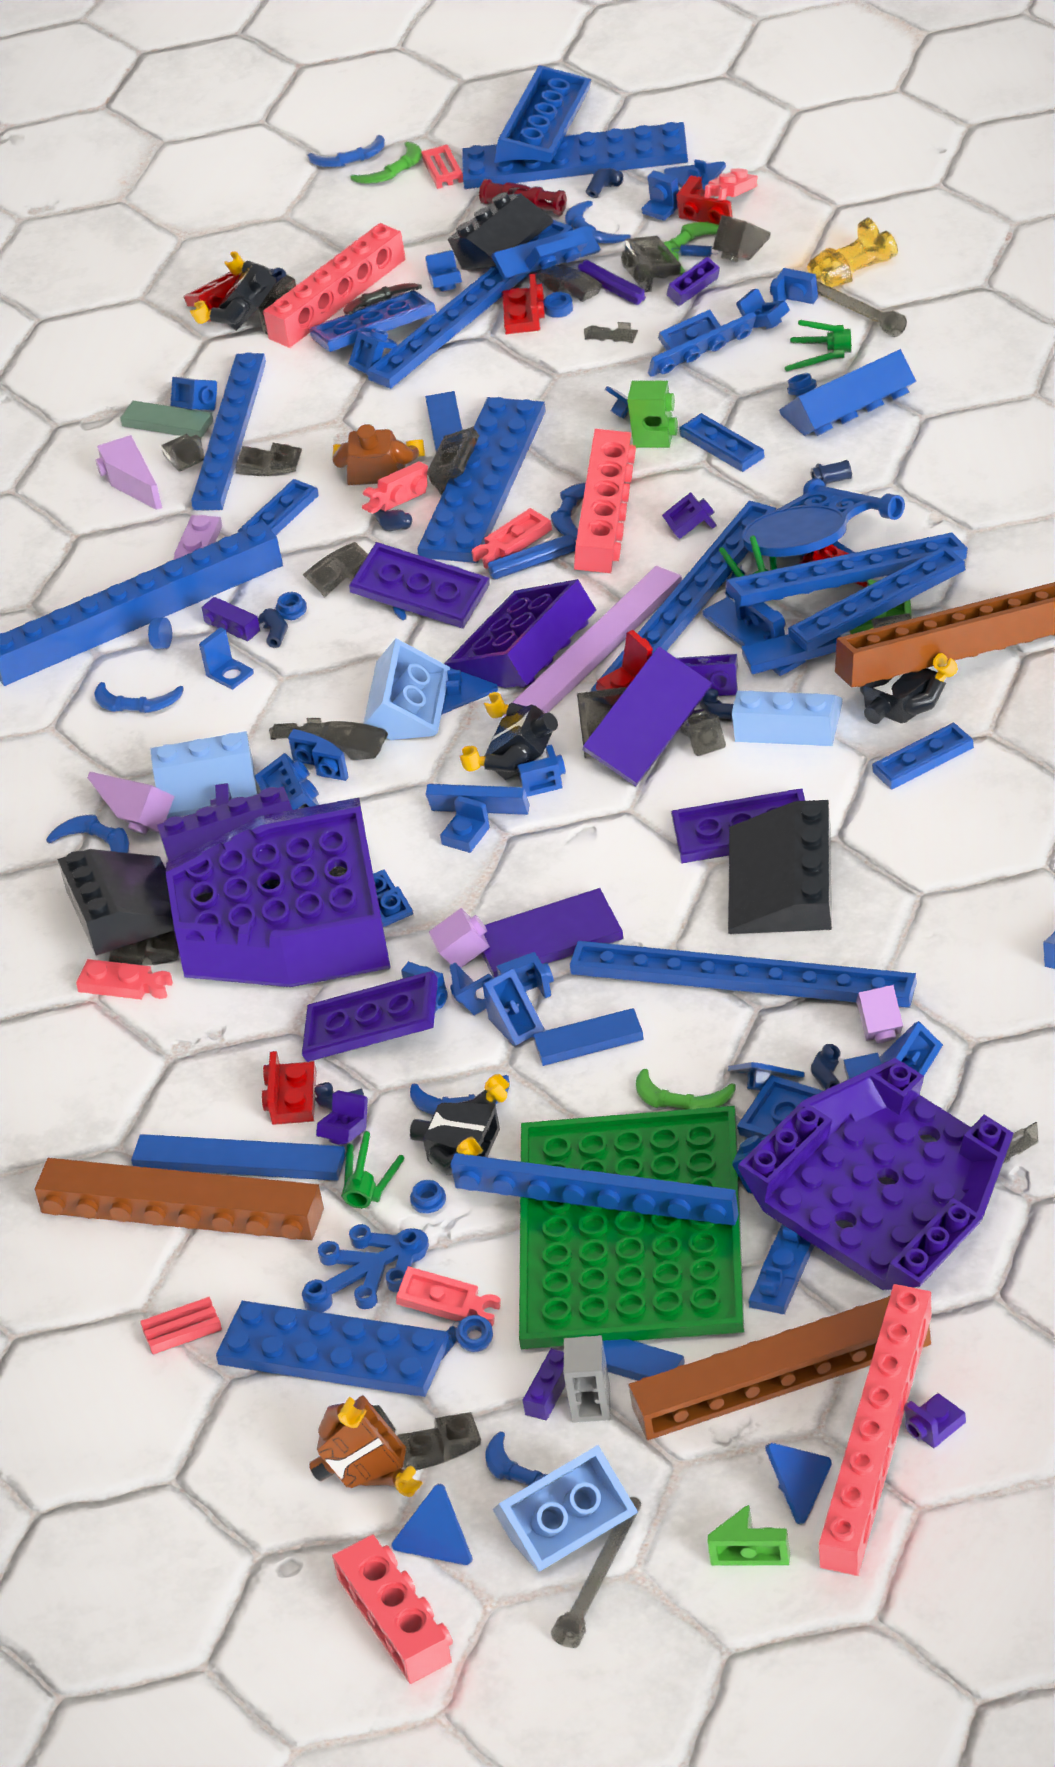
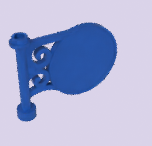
(815, 519)

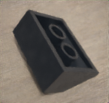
(500, 226)

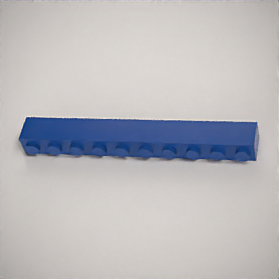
(137, 602)

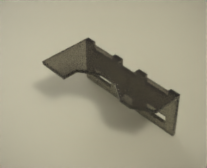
(622, 333)
(313, 726)
(1029, 1138)

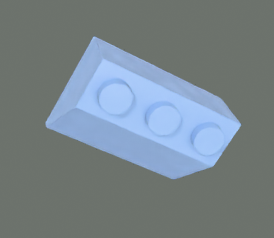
(406, 693)
(786, 718)
(196, 766)
(565, 1509)

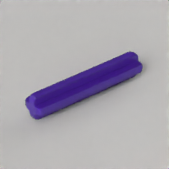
(613, 282)

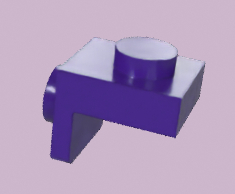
(346, 1119)

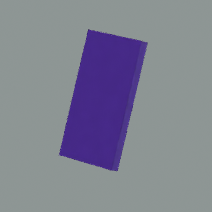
(419, 585)
(647, 716)
(704, 829)
(552, 930)
(370, 1016)

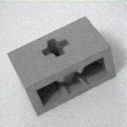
(586, 1379)

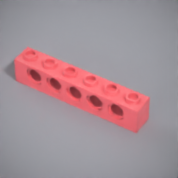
(334, 285)
(603, 500)

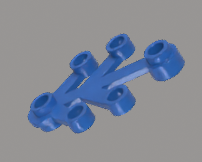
(406, 1246)

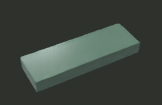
(166, 419)

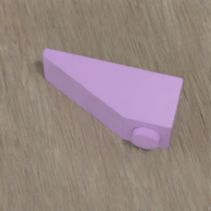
(128, 471)
(133, 801)

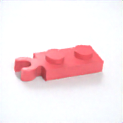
(731, 184)
(397, 488)
(512, 537)
(122, 980)
(444, 1296)

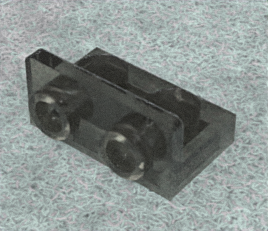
(648, 259)
(452, 457)

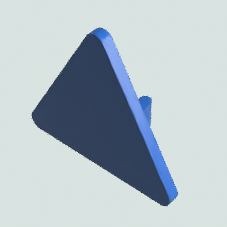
(701, 169)
(620, 407)
(464, 689)
(760, 1073)
(799, 1477)
(434, 1531)

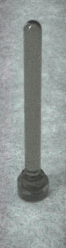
(890, 322)
(570, 1627)

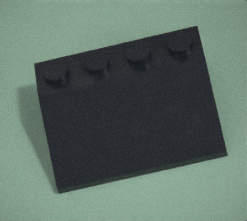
(781, 870)
(117, 896)

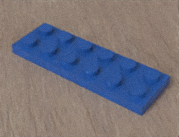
(333, 1348)

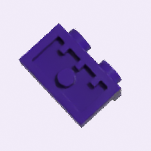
(717, 669)

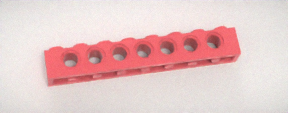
(875, 1430)

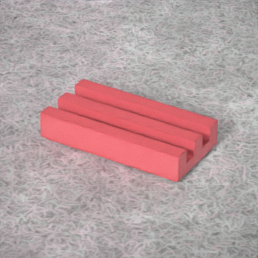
(446, 176)
(179, 1321)

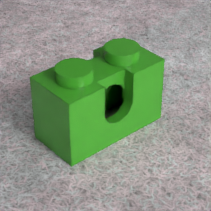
(651, 415)

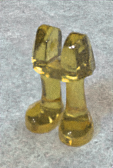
(871, 247)

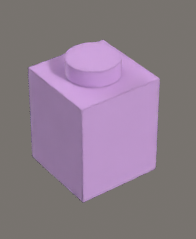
(460, 938)
(880, 1014)

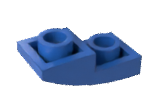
(317, 751)
(391, 899)

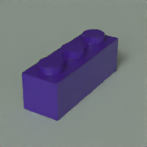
(693, 281)
(231, 618)
(546, 1386)

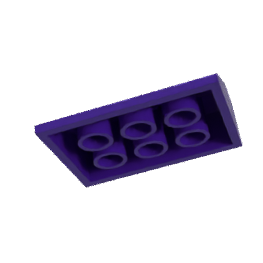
(524, 634)
(191, 831)

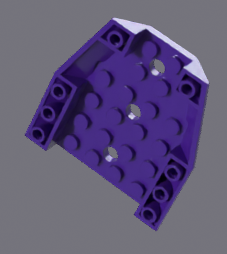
(287, 935)
(838, 1144)

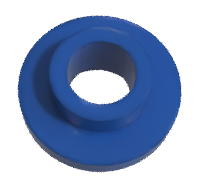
(801, 384)
(291, 605)
(427, 1196)
(472, 1323)

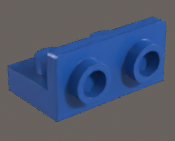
(294, 779)

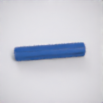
(532, 556)

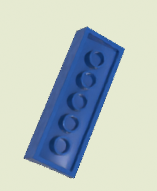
(542, 116)

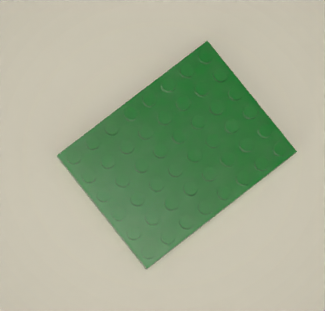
(626, 1269)

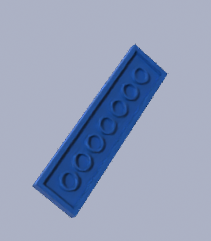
(583, 155)
(478, 495)

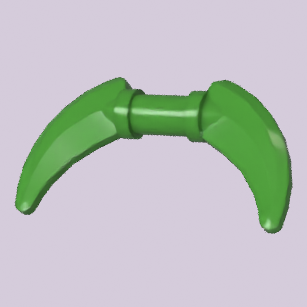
(405, 162)
(687, 234)
(662, 1098)

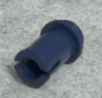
(832, 472)

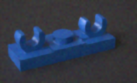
(781, 1272)

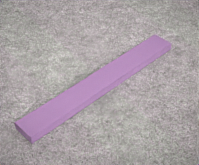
(600, 640)

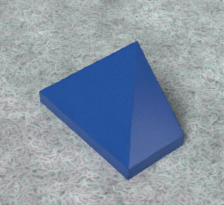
(511, 1008)
(914, 1048)

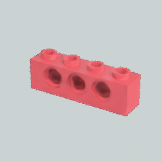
(392, 1608)

